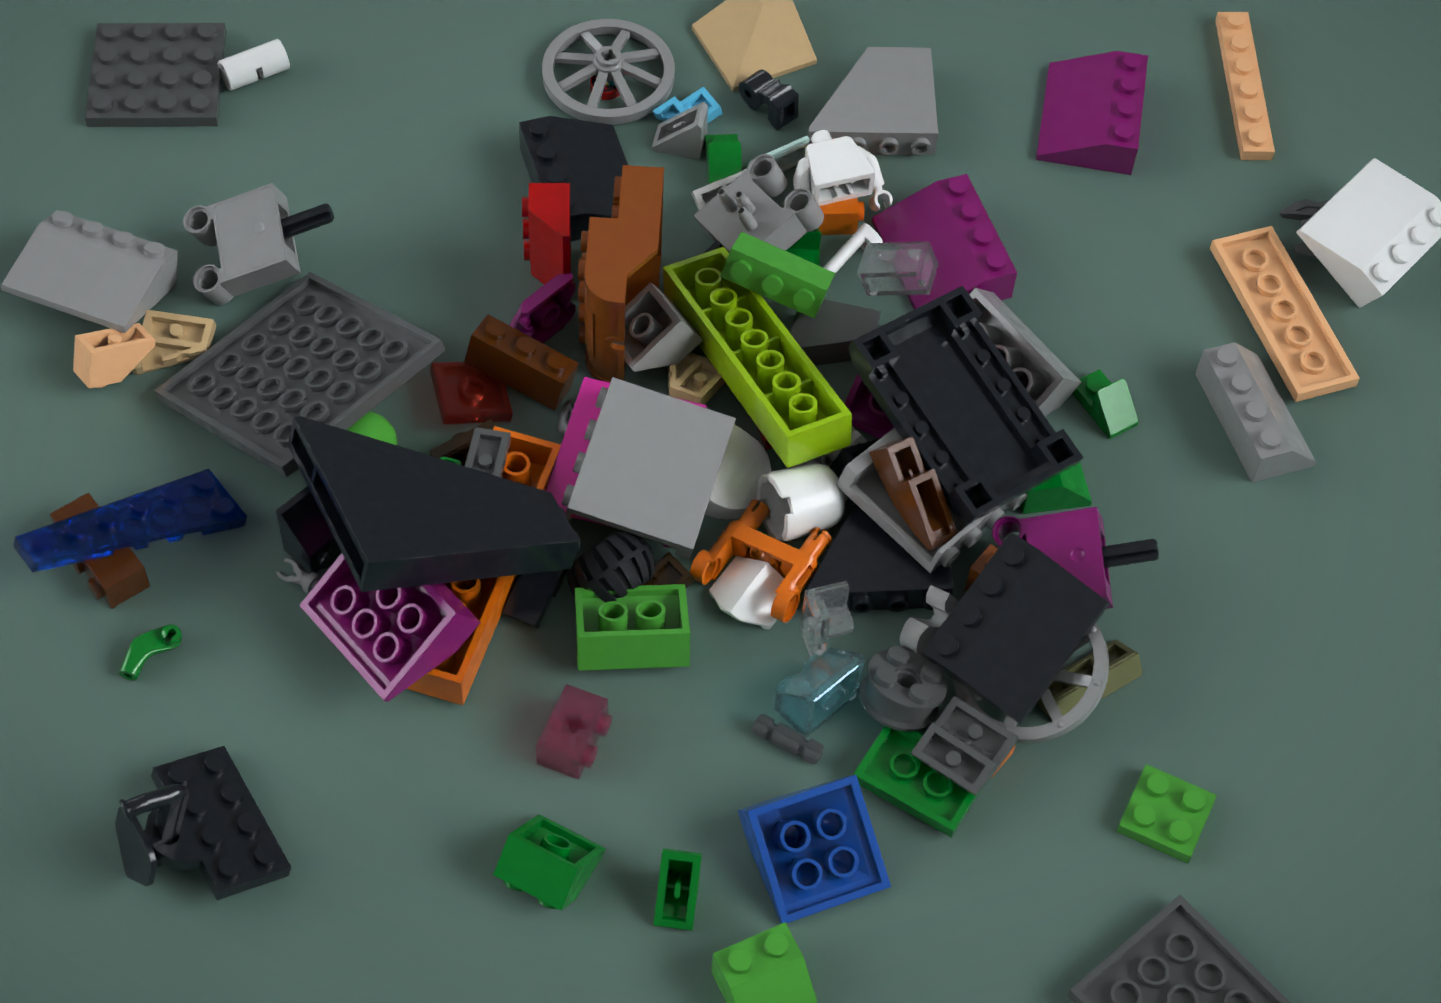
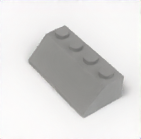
(1032, 362)
(1252, 412)

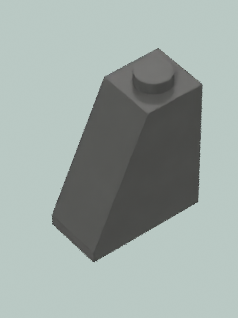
(832, 331)

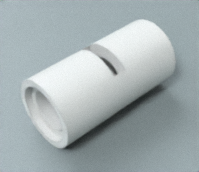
(253, 64)

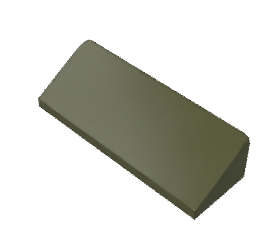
(1123, 669)

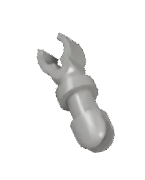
(303, 578)

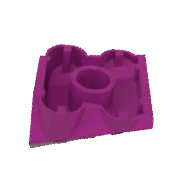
(546, 309)

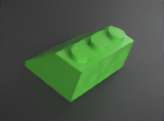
(635, 631)

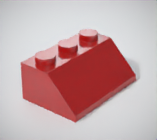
(547, 230)

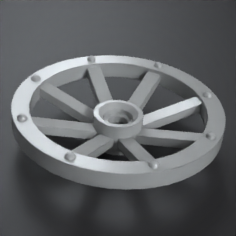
(608, 65)
(1060, 724)

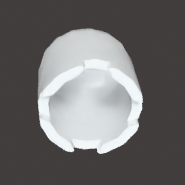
(800, 500)

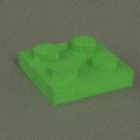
(1166, 813)

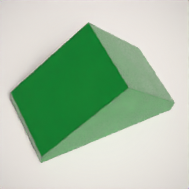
(677, 889)

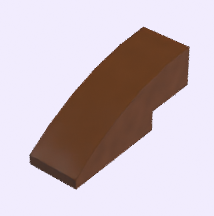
(914, 492)

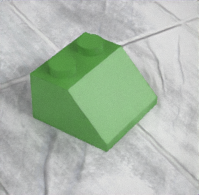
(763, 970)

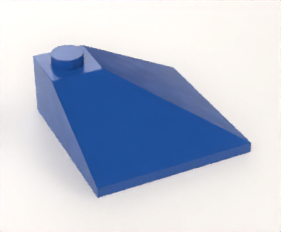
(815, 848)

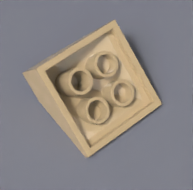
(753, 37)

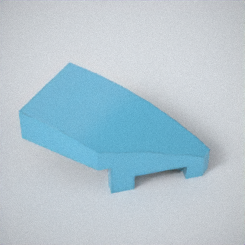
(674, 106)

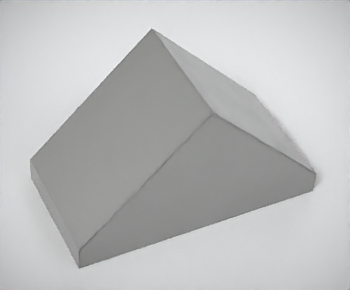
(683, 133)

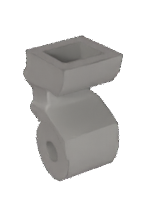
(918, 631)

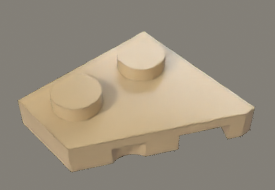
(176, 339)
(694, 379)

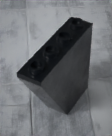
(877, 569)

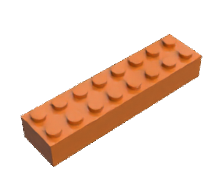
(528, 463)

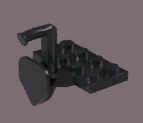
(201, 822)

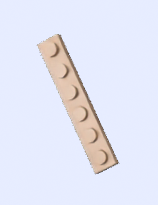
(1244, 86)

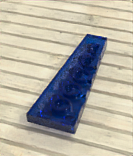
(153, 515)

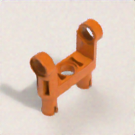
(744, 540)

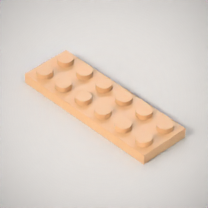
(1284, 314)

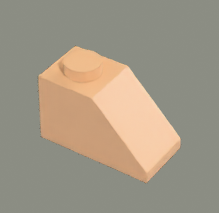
(110, 355)

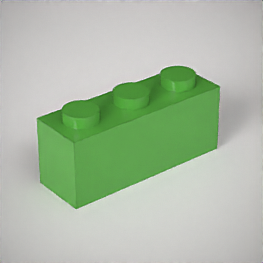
(777, 274)

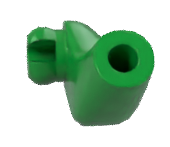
(148, 645)

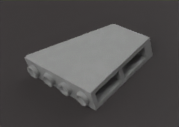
(885, 103)

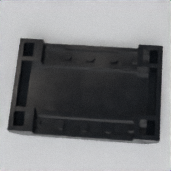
(962, 405)

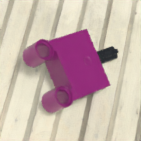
(1078, 545)

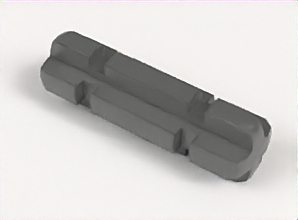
(788, 739)

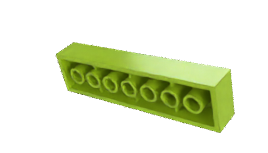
(759, 360)

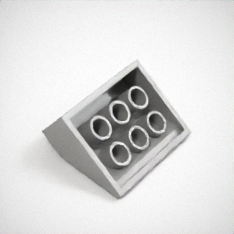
(92, 271)

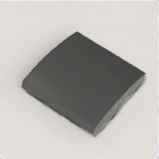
(965, 746)

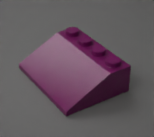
(1094, 111)
(959, 234)
(389, 632)

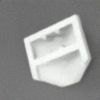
(747, 591)

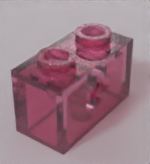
(573, 731)

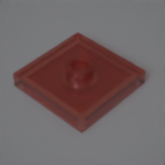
(469, 394)

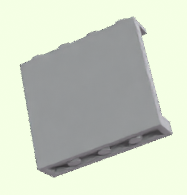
(649, 465)
(867, 491)

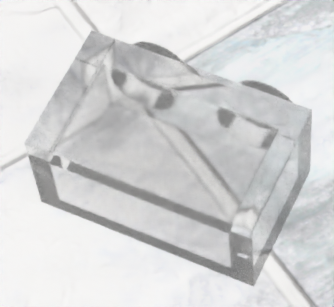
(898, 268)

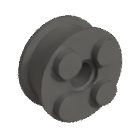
(902, 689)

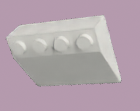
(1373, 231)

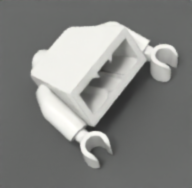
(840, 171)

